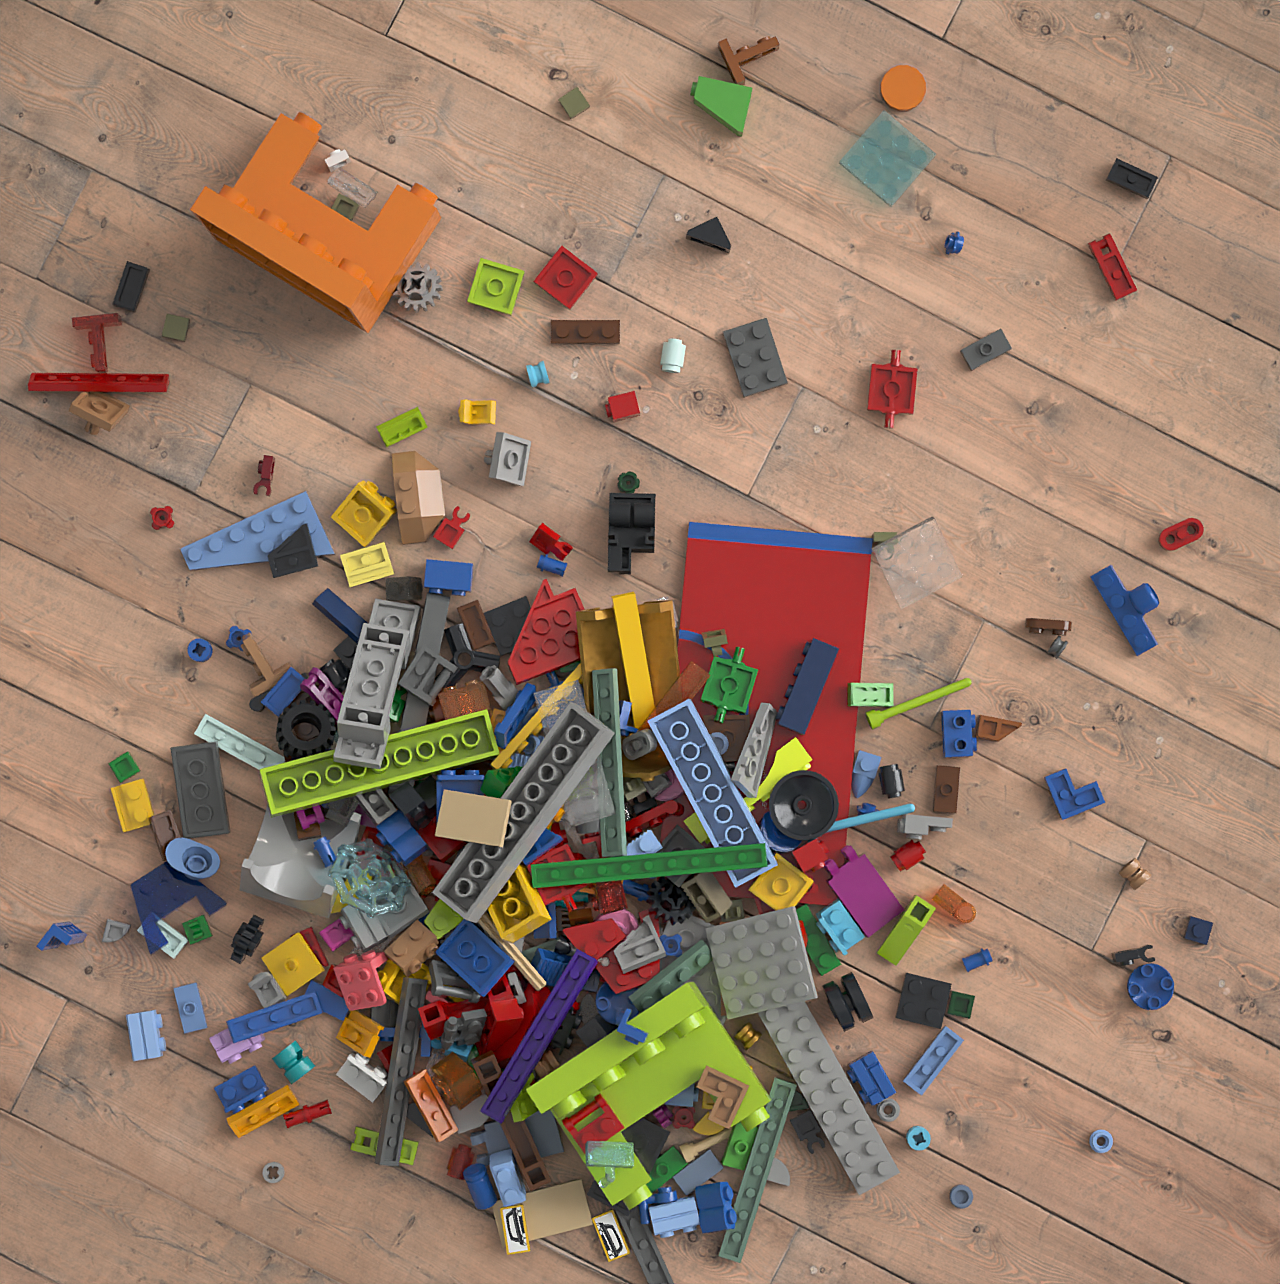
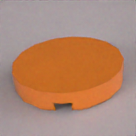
(903, 88)

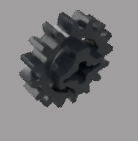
(669, 901)
(247, 939)

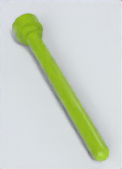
(876, 718)

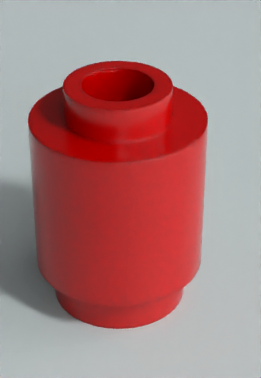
(908, 855)

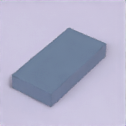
(698, 1172)

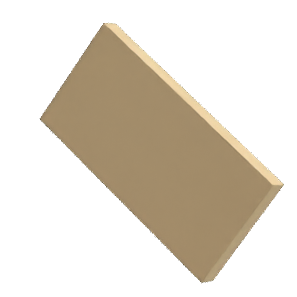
(551, 1210)

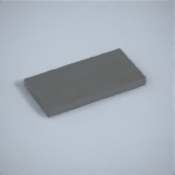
(200, 790)

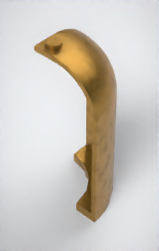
(601, 650)

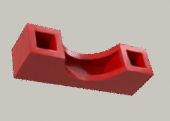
(437, 1013)

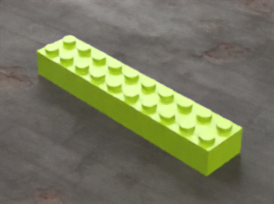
(406, 758)

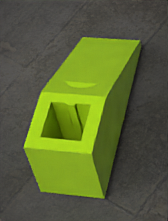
(906, 930)

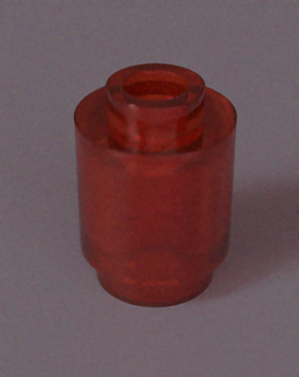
(459, 1160)

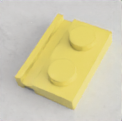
(367, 564)

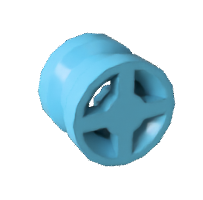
(537, 374)
(915, 1132)

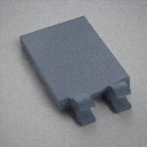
(541, 1127)

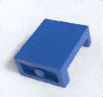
(467, 783)

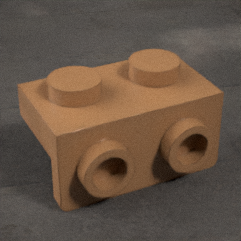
(412, 948)

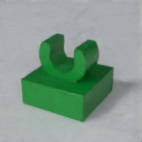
(197, 929)

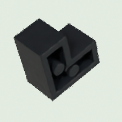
(416, 803)

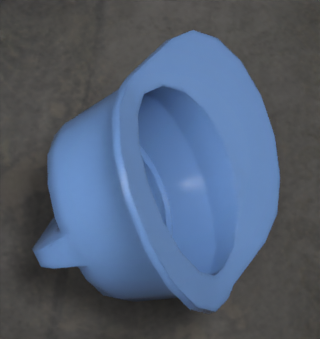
(192, 858)

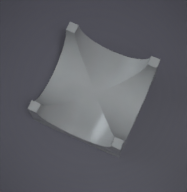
(291, 869)

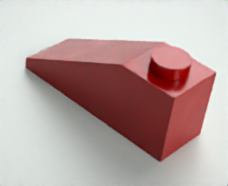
(501, 1024)

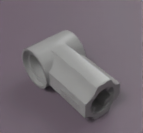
(503, 690)

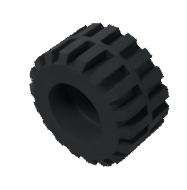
(305, 714)

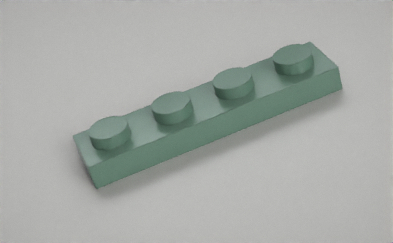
(672, 976)

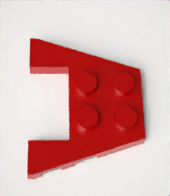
(638, 977)

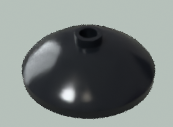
(820, 807)

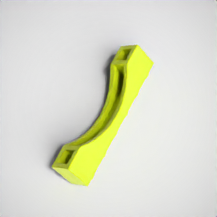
(788, 759)

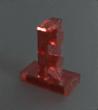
(97, 336)

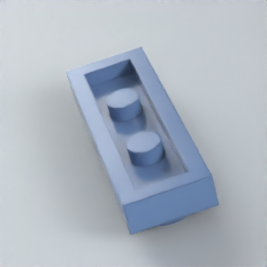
(933, 1060)

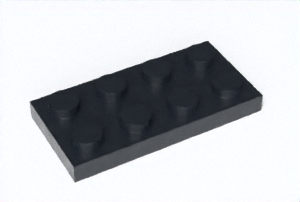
(648, 1143)

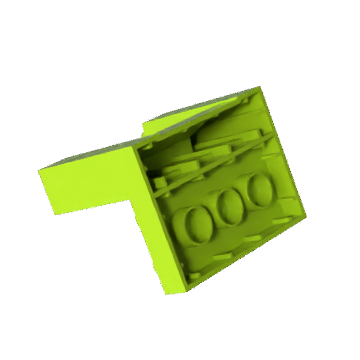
(644, 1076)

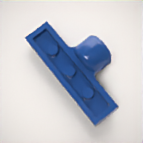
(1128, 607)

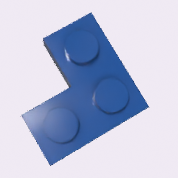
(1071, 800)

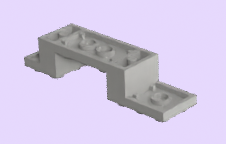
(372, 683)

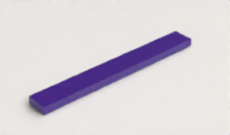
(539, 1036)

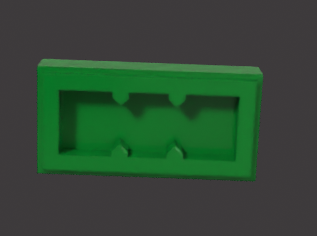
(665, 1168)

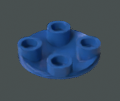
(1150, 986)
(610, 1005)

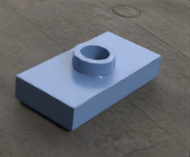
(190, 1007)

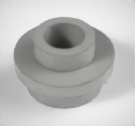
(895, 1110)

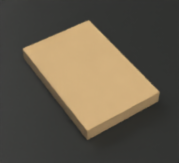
(473, 818)

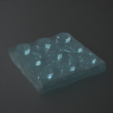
(887, 158)

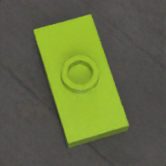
(402, 427)

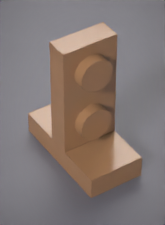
(262, 667)

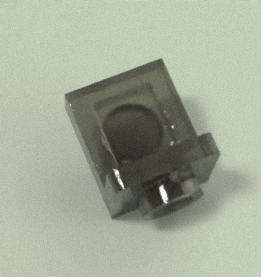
(404, 588)

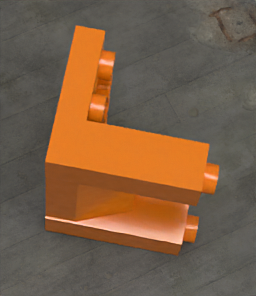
(309, 242)

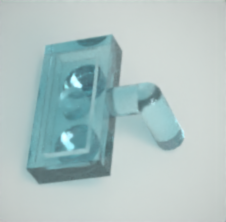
(609, 1155)

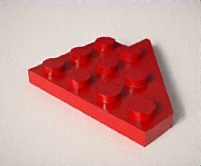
(548, 635)

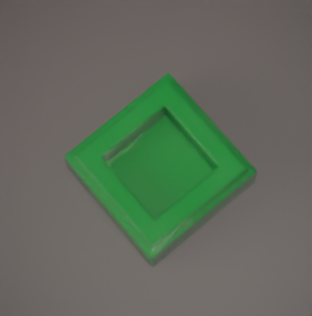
(124, 767)

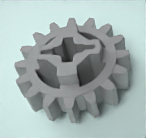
(422, 295)

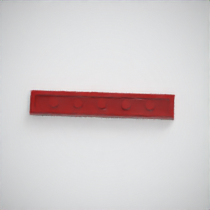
(98, 382)

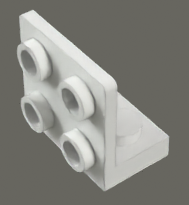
(363, 1076)

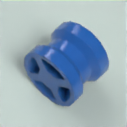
(204, 650)

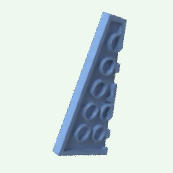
(258, 536)

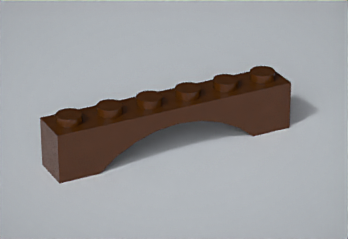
(515, 1132)

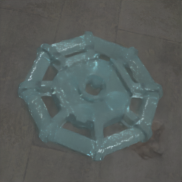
(361, 885)

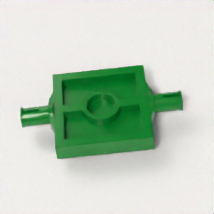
(729, 685)

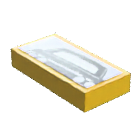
(515, 1229)
(610, 1235)

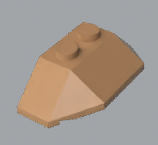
(417, 496)

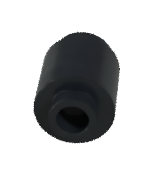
(891, 781)

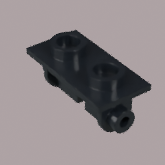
(563, 1038)

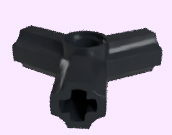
(460, 644)

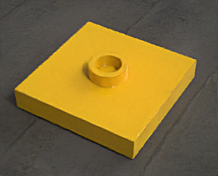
(781, 885)
(292, 964)

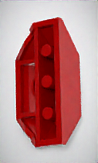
(531, 1008)

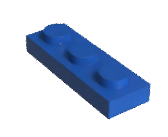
(515, 715)

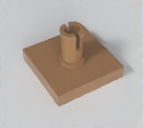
(99, 410)

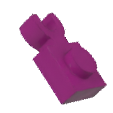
(663, 1115)

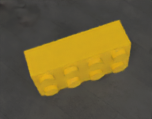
(518, 907)

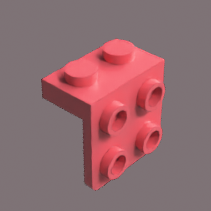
(360, 980)

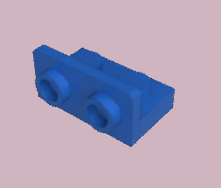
(241, 1089)

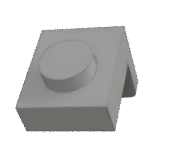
(267, 989)

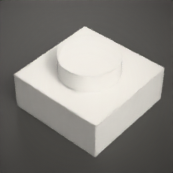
(337, 159)

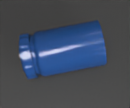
(480, 1186)

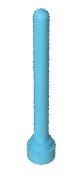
(871, 817)

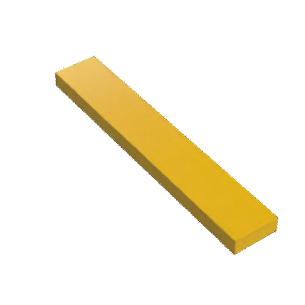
(633, 656)

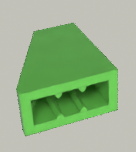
(723, 101)

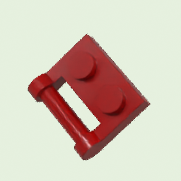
(598, 1130)

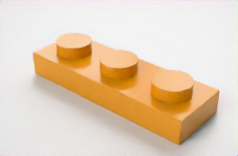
(263, 1111)

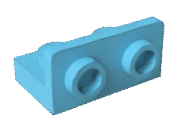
(839, 926)

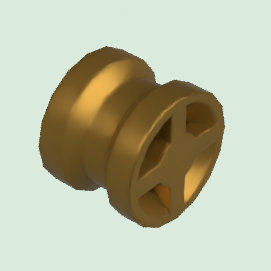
(747, 1035)

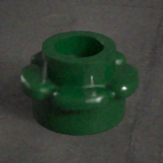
(629, 476)

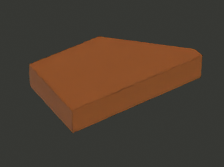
(995, 728)

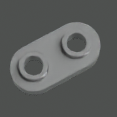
(639, 744)

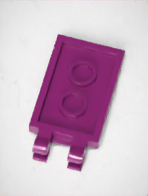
(862, 892)

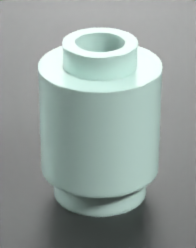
(672, 355)

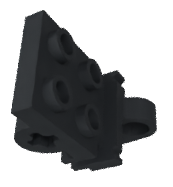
(630, 528)

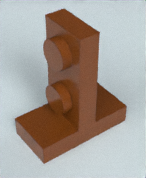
(745, 55)

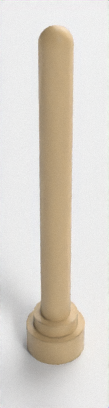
(691, 1150)

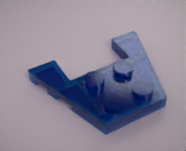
(163, 893)

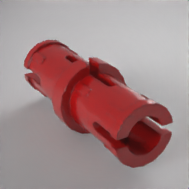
(307, 1113)

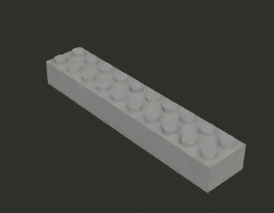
(536, 799)
(830, 1095)

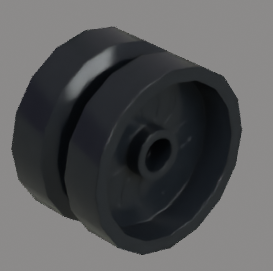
(845, 1002)

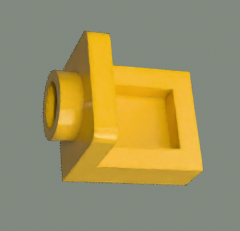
(477, 412)

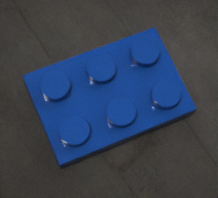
(474, 957)

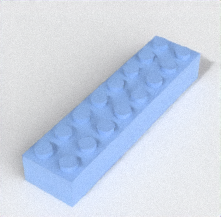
(708, 784)

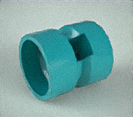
(293, 1062)

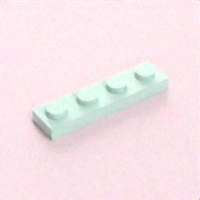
(237, 744)

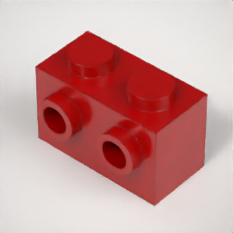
(811, 855)

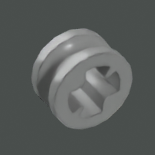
(266, 1172)

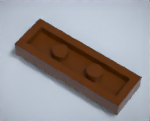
(585, 331)

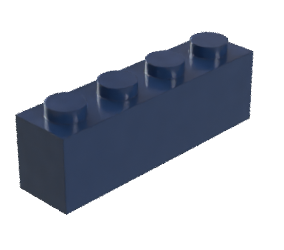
(808, 686)

